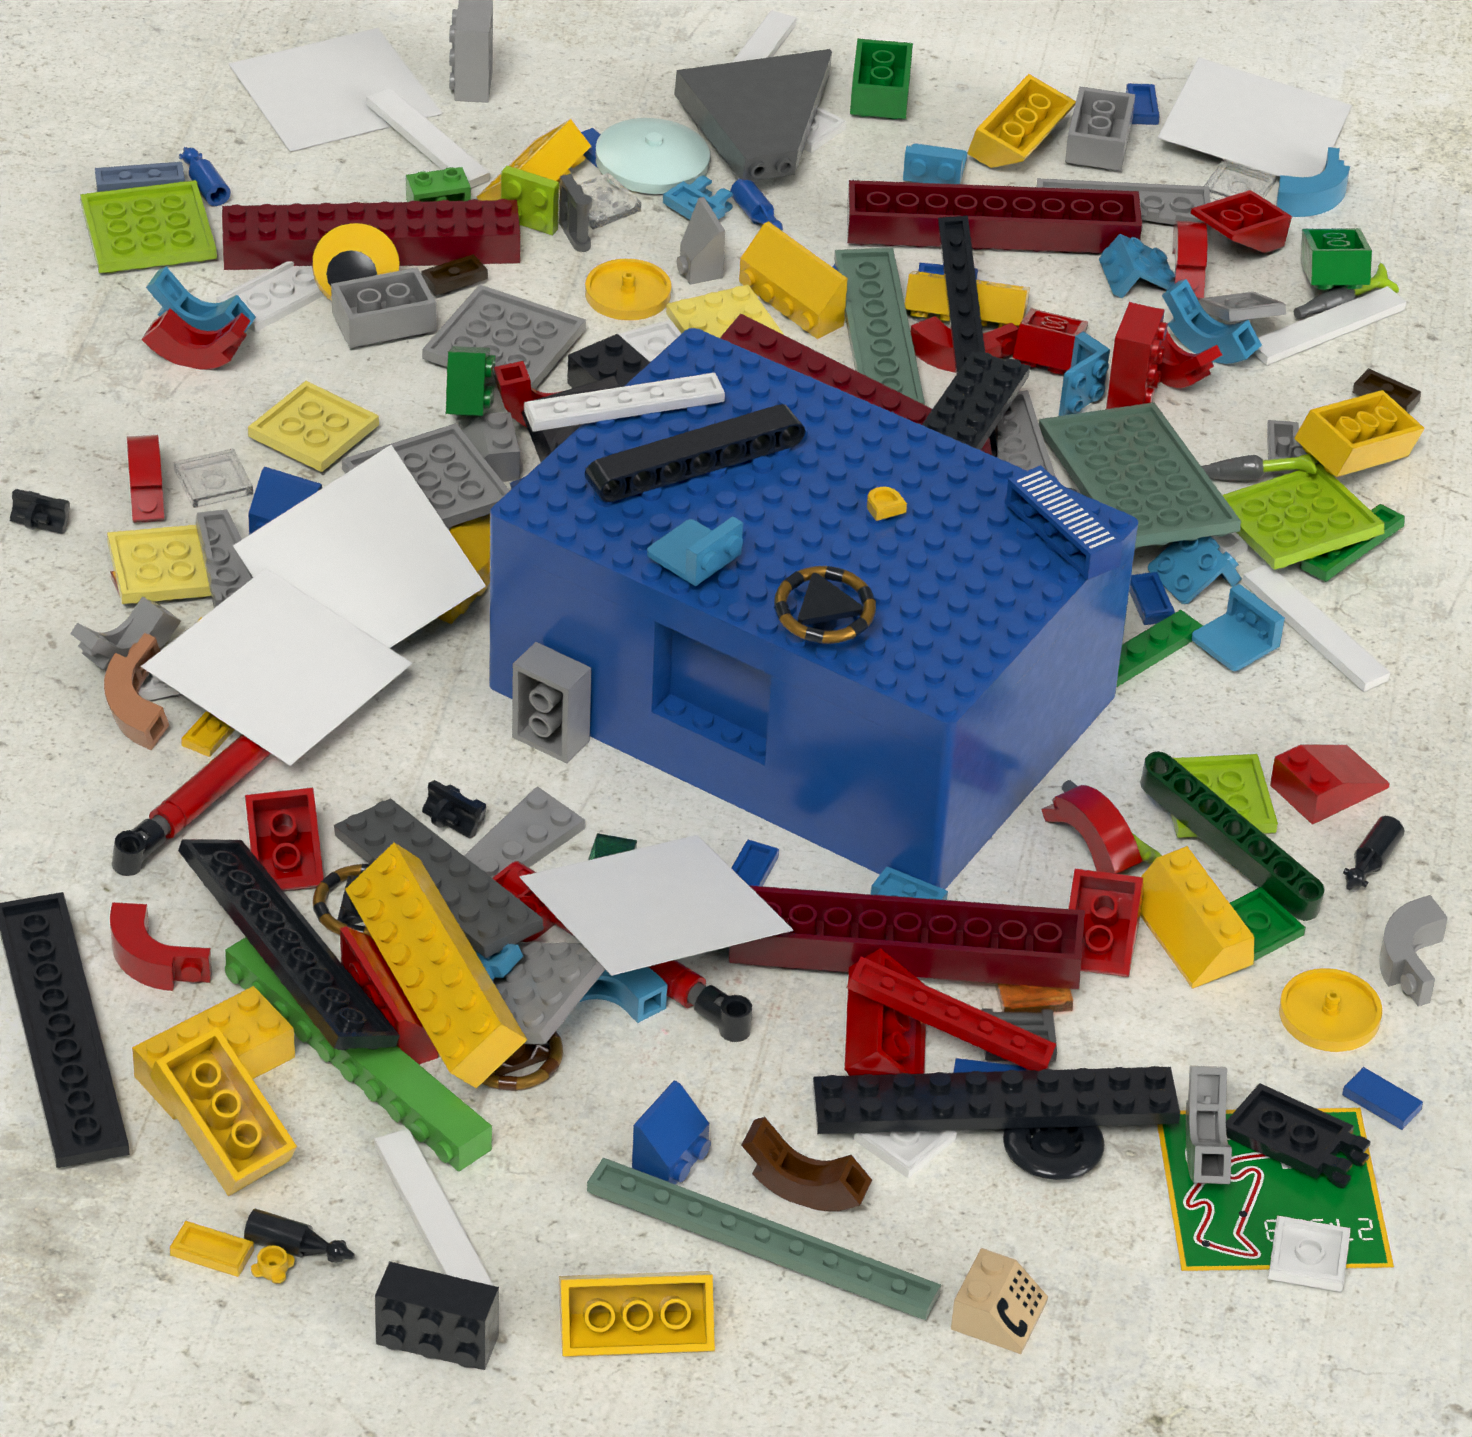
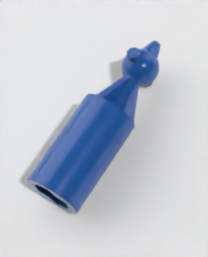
(208, 179)
(754, 203)

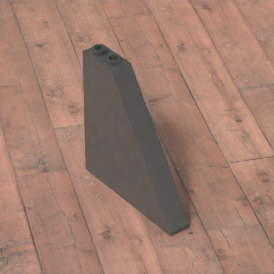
(757, 109)

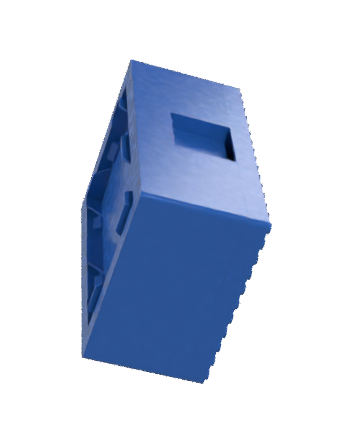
(869, 746)

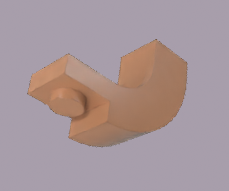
(134, 715)

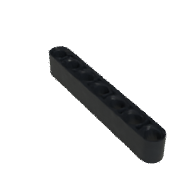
(694, 453)

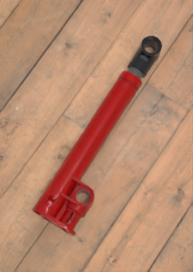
(185, 804)
(685, 986)

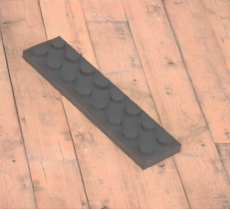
(480, 905)

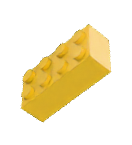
(1358, 433)
(248, 1023)
(222, 1111)

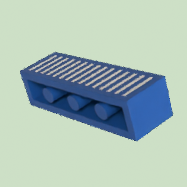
(1064, 522)

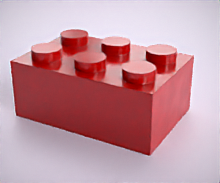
(1136, 356)

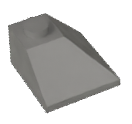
(702, 246)

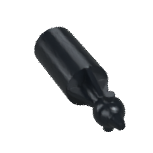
(1374, 850)
(292, 1236)

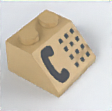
(998, 1302)

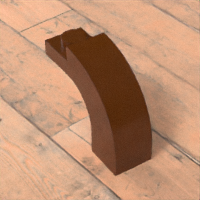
(800, 1179)

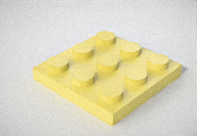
(718, 311)
(313, 426)
(158, 564)

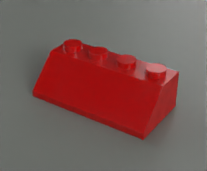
(374, 976)
(880, 1037)

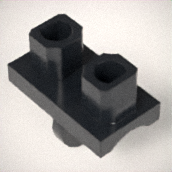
(39, 511)
(452, 809)

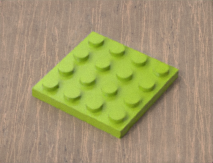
(148, 226)
(1301, 517)

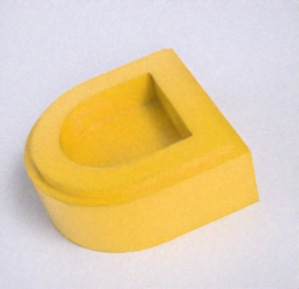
(885, 503)

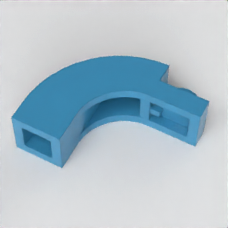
(1316, 193)
(195, 312)
(1202, 332)
(636, 991)

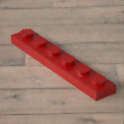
(951, 1015)

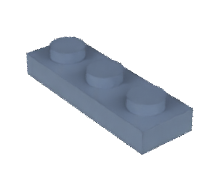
(138, 175)

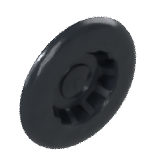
(1053, 1151)

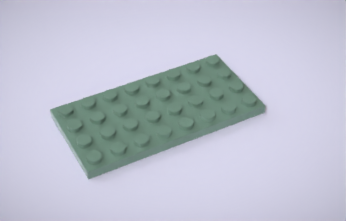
(1143, 469)

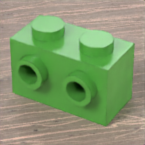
(438, 185)

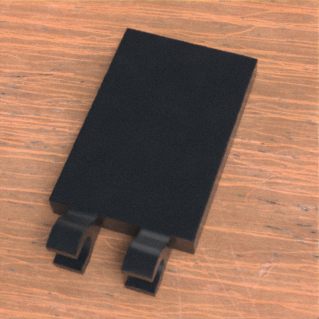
(1297, 1135)

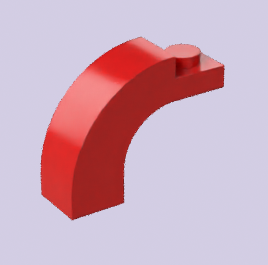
(1190, 254)
(934, 342)
(194, 347)
(1182, 368)
(515, 388)
(145, 478)
(1100, 826)
(148, 959)

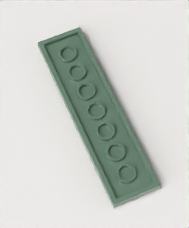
(879, 319)

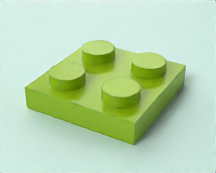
(535, 197)

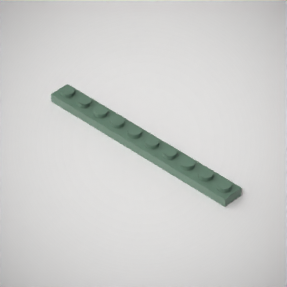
(764, 1238)

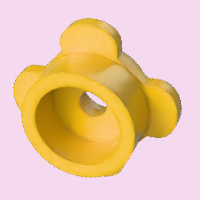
(272, 1264)

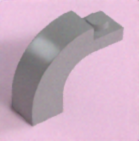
(145, 618)
(1407, 931)
(1206, 1126)

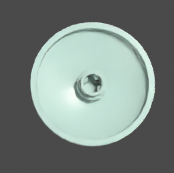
(652, 154)

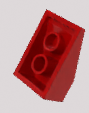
(1247, 220)
(1047, 340)
(1324, 779)
(286, 836)
(1110, 919)

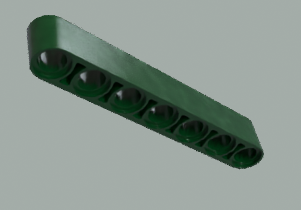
(1232, 836)

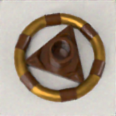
(526, 1056)

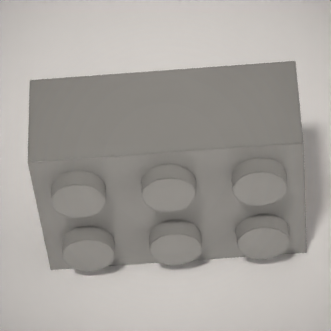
(471, 50)
(1100, 128)
(383, 307)
(551, 702)

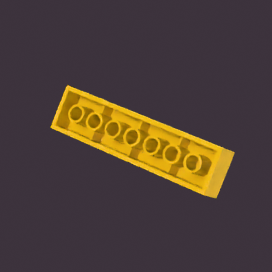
(435, 965)

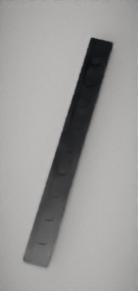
(961, 293)

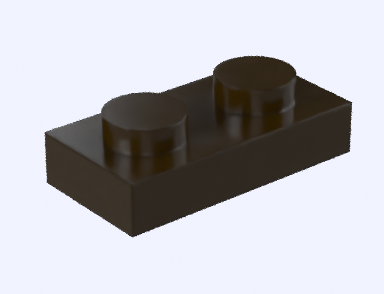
(454, 274)
(1373, 381)

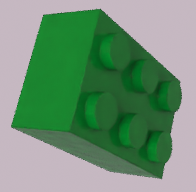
(881, 78)
(1336, 257)
(468, 380)

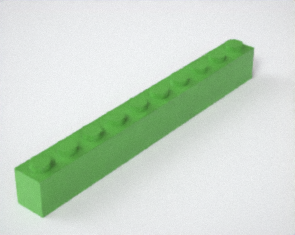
(383, 1074)

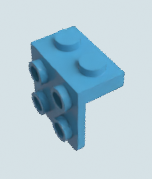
(934, 164)
(1129, 260)
(1087, 375)
(696, 550)
(1191, 566)
(1243, 632)

